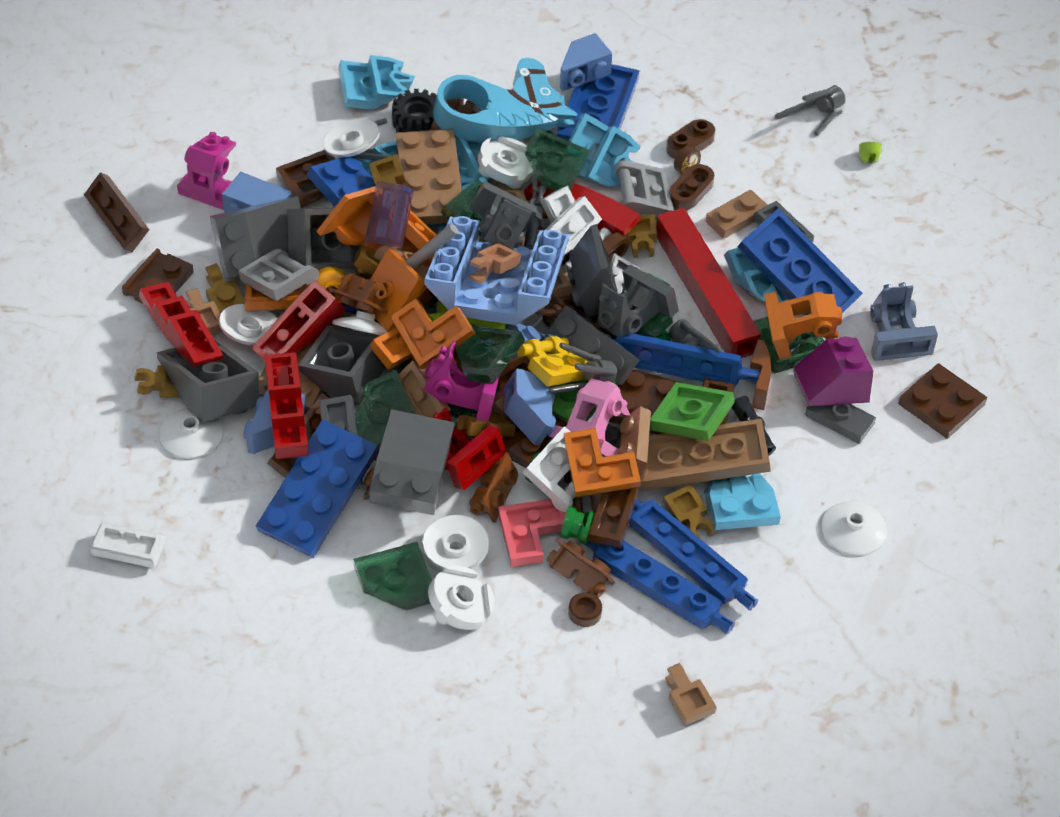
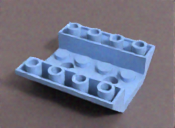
(503, 296)

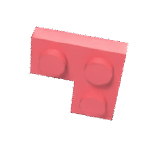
(523, 525)

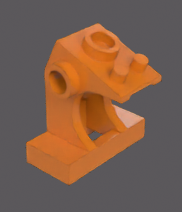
(822, 319)

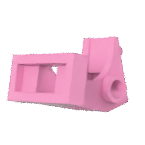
(609, 403)

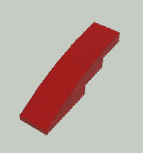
(614, 215)
(180, 325)
(286, 405)

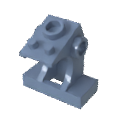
(896, 308)

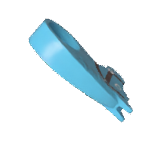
(504, 111)

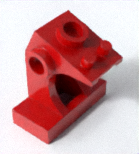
(468, 457)

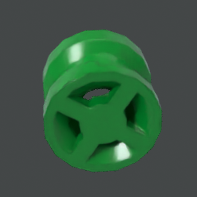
(577, 525)

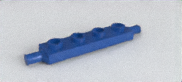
(686, 360)
(690, 553)
(662, 585)

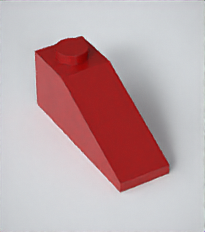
(300, 322)

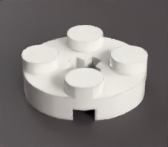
(493, 165)
(452, 610)

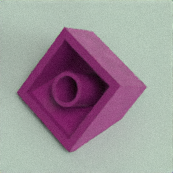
(835, 373)

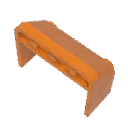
(351, 222)

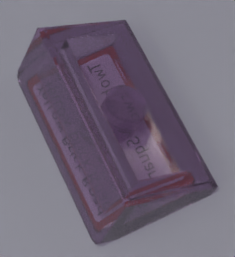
(389, 214)

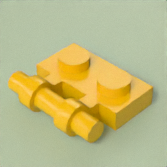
(551, 362)

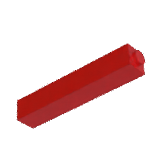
(707, 283)

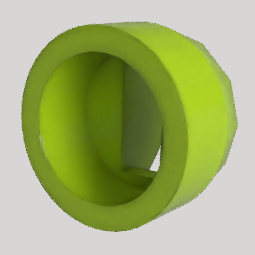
(870, 150)

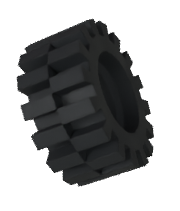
(413, 103)

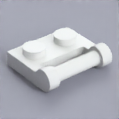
(549, 468)

